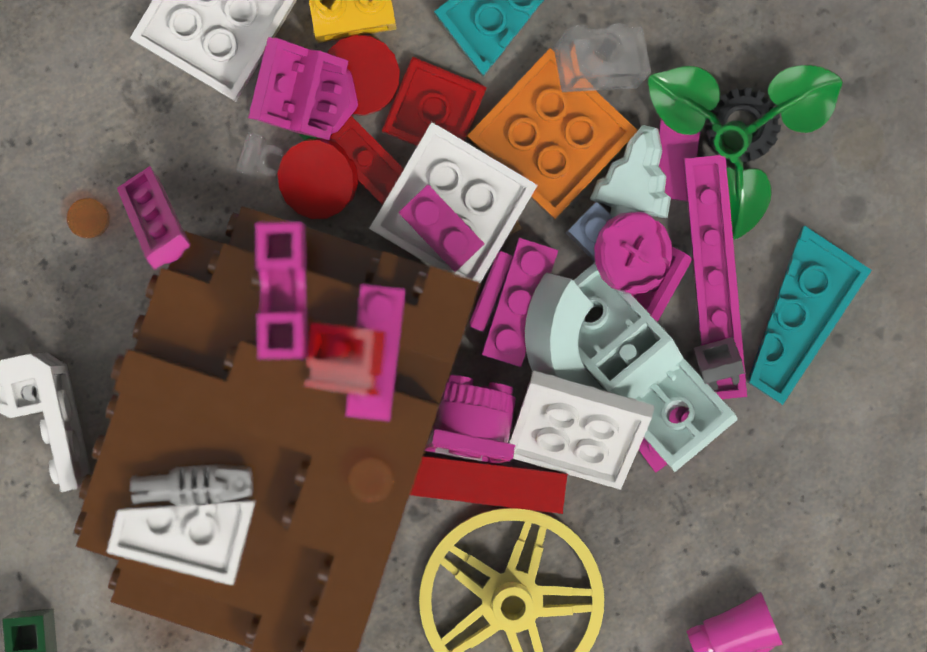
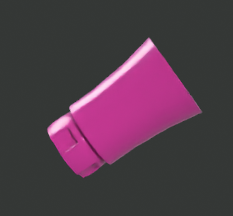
(737, 629)

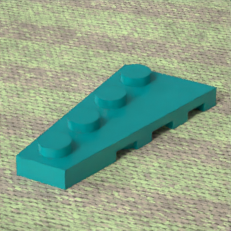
(485, 26)
(807, 308)

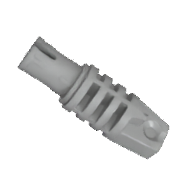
(194, 485)

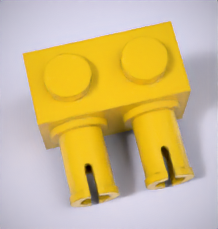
(347, 18)

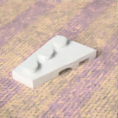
(186, 538)

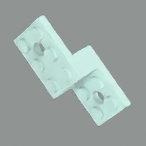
(640, 361)

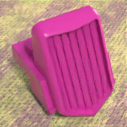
(303, 90)

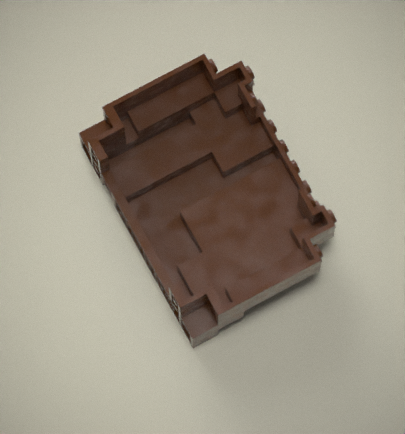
(206, 399)

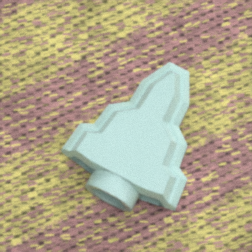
(636, 179)

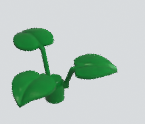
(688, 94)

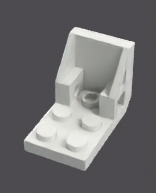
(57, 402)

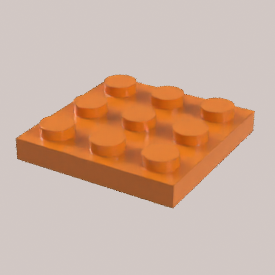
(552, 135)

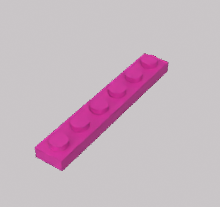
(714, 259)

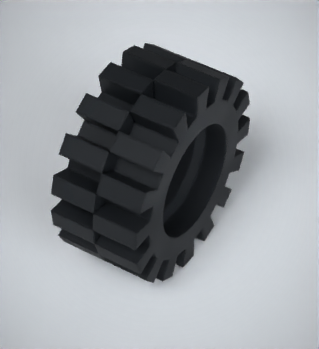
(756, 105)

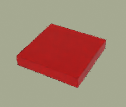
(432, 96)

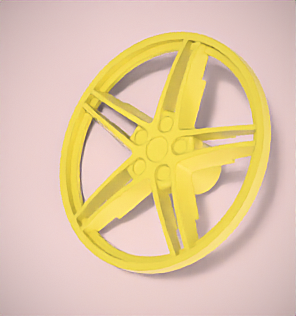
(511, 598)

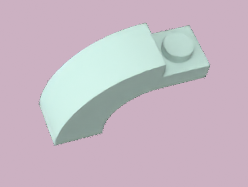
(554, 330)

